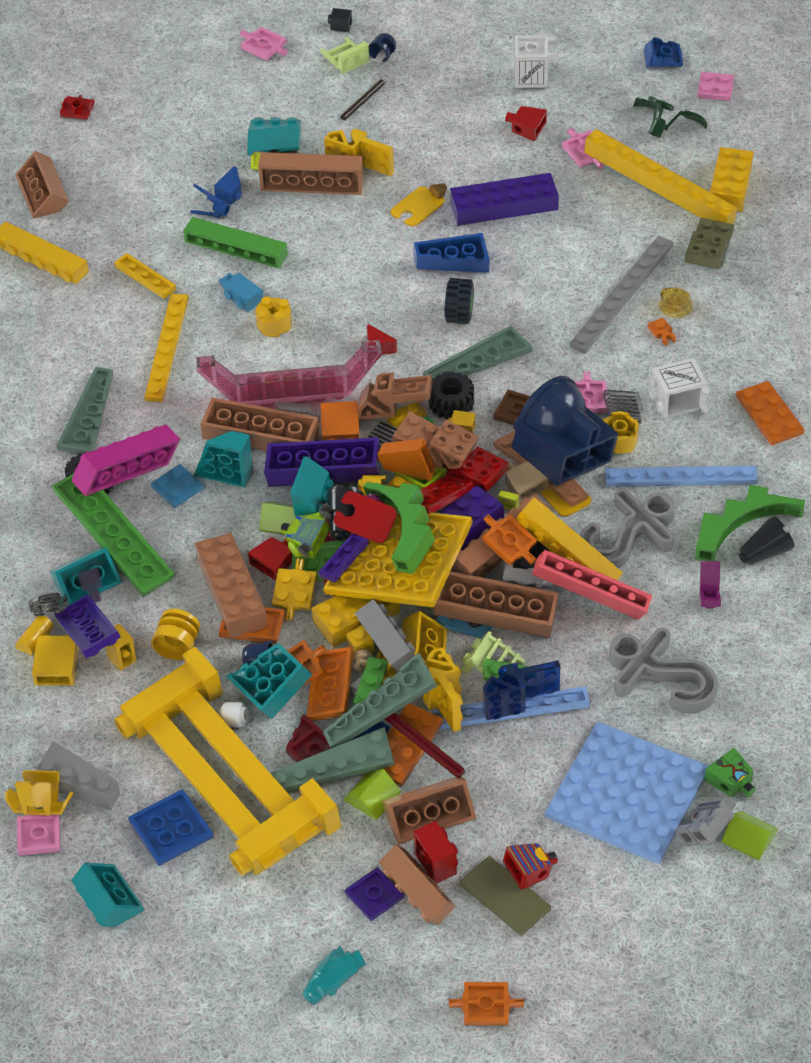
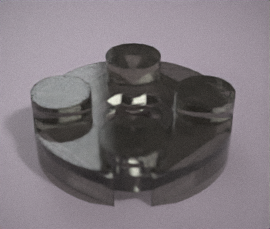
(48, 603)

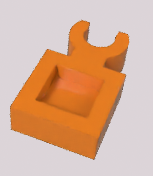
(662, 329)

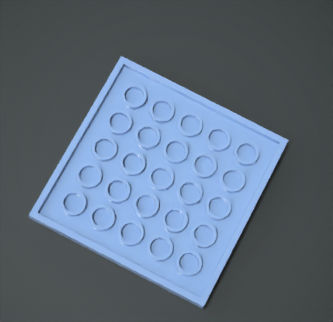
(627, 792)

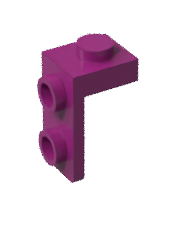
(710, 584)

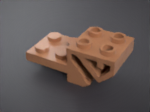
(383, 397)
(446, 443)

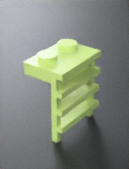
(350, 58)
(484, 649)

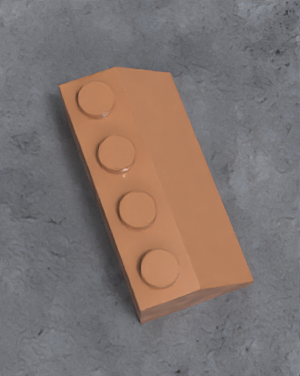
(41, 185)
(442, 802)

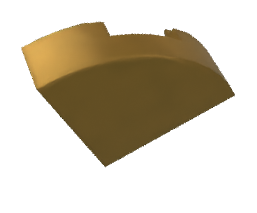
(438, 190)

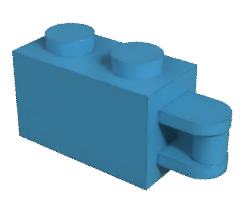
(241, 291)

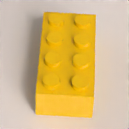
(732, 175)
(337, 617)

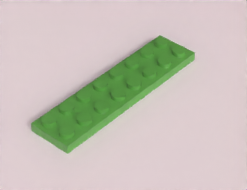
(114, 530)

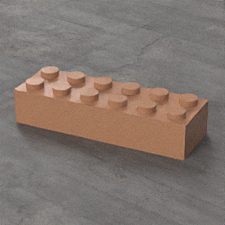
(311, 173)
(261, 423)
(478, 557)
(231, 585)
(497, 604)

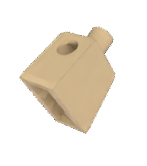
(525, 480)

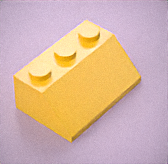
(424, 633)

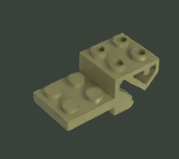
(709, 243)

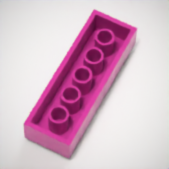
(125, 459)

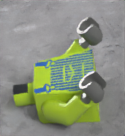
(307, 532)

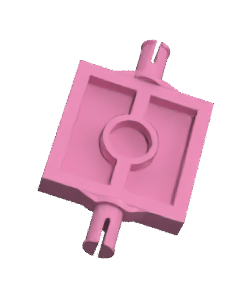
(263, 43)
(575, 148)
(592, 393)

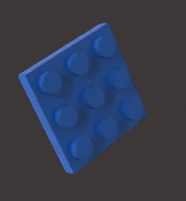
(170, 827)

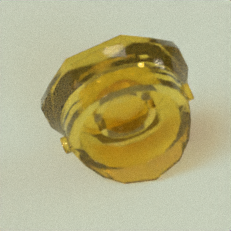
(679, 304)

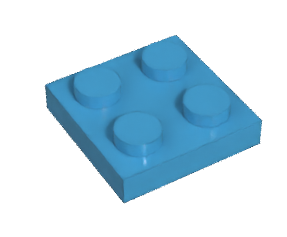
(177, 485)

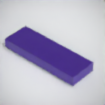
(343, 558)

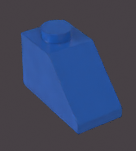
(229, 187)

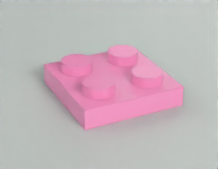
(715, 86)
(38, 834)

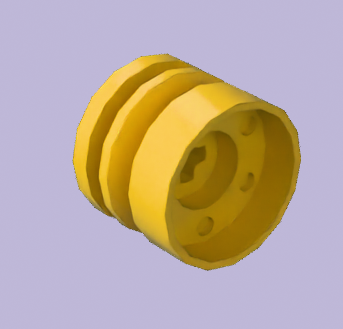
(175, 634)

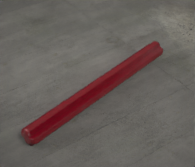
(426, 745)

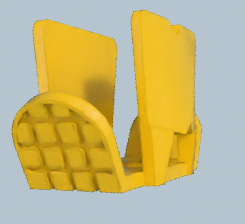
(37, 790)

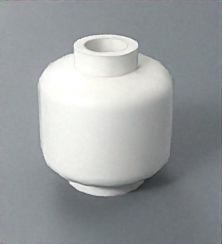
(234, 714)

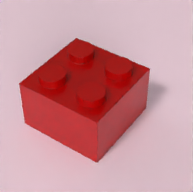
(435, 852)

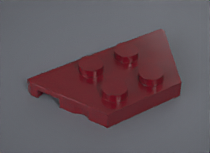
(306, 740)

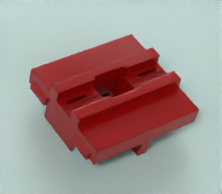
(77, 107)

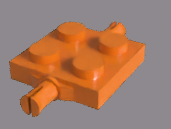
(509, 539)
(308, 658)
(486, 1003)

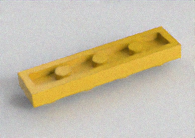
(145, 276)

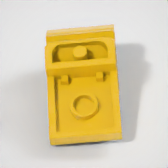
(375, 154)
(446, 694)

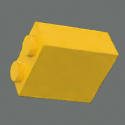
(55, 660)

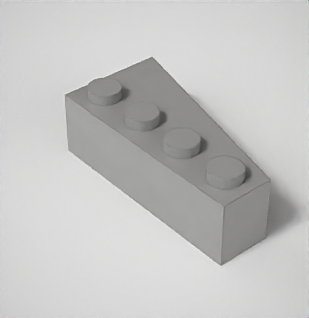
(385, 635)
(80, 777)

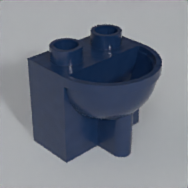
(561, 433)

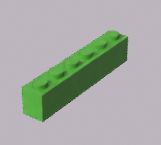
(235, 242)

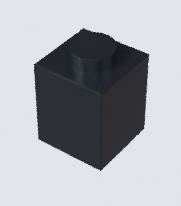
(340, 20)

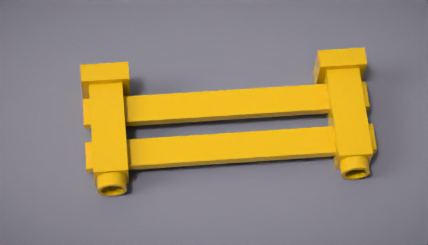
(257, 844)

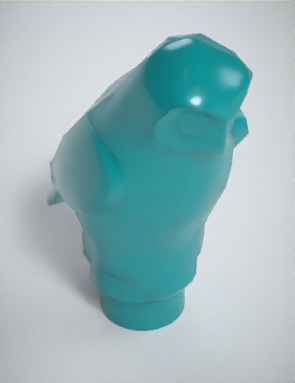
(332, 974)

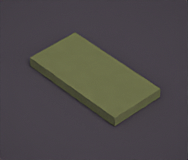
(501, 895)

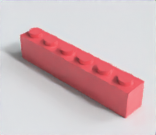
(592, 584)

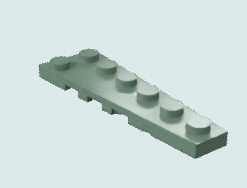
(487, 353)
(348, 759)

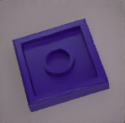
(374, 894)

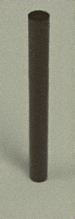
(362, 100)

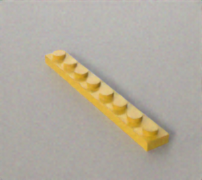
(166, 348)

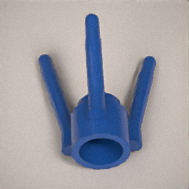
(220, 207)

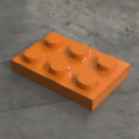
(275, 620)

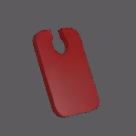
(371, 518)

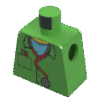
(731, 774)

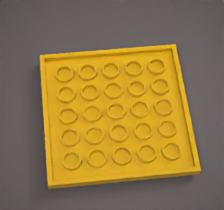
(376, 578)

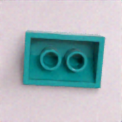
(310, 488)
(67, 579)
(106, 893)

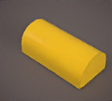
(39, 627)

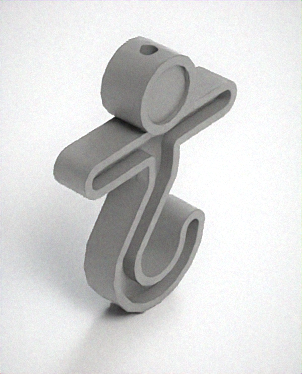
(639, 519)
(644, 662)

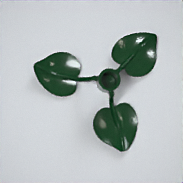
(658, 124)

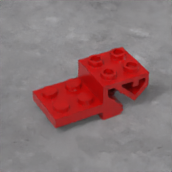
(481, 467)

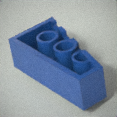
(456, 253)

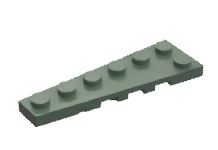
(85, 421)
(400, 690)

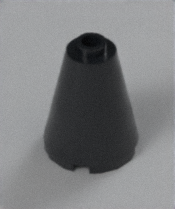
(334, 497)
(766, 542)

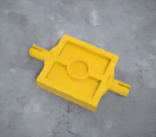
(294, 589)

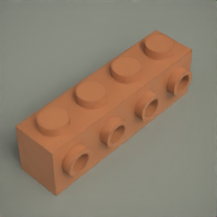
(417, 884)

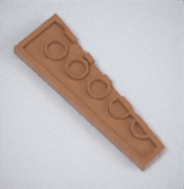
(569, 491)

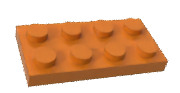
(769, 413)
(331, 689)
(403, 750)

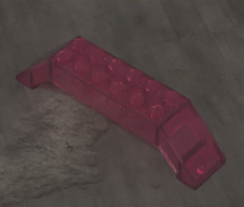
(291, 384)

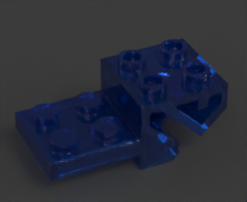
(509, 691)

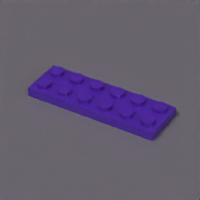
(87, 626)

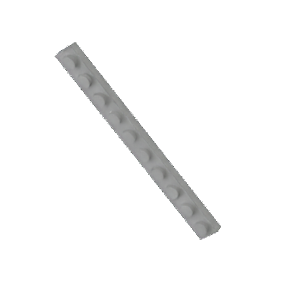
(621, 294)

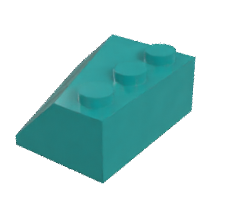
(274, 134)
(227, 459)
(271, 679)

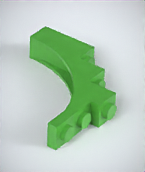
(736, 513)
(415, 535)

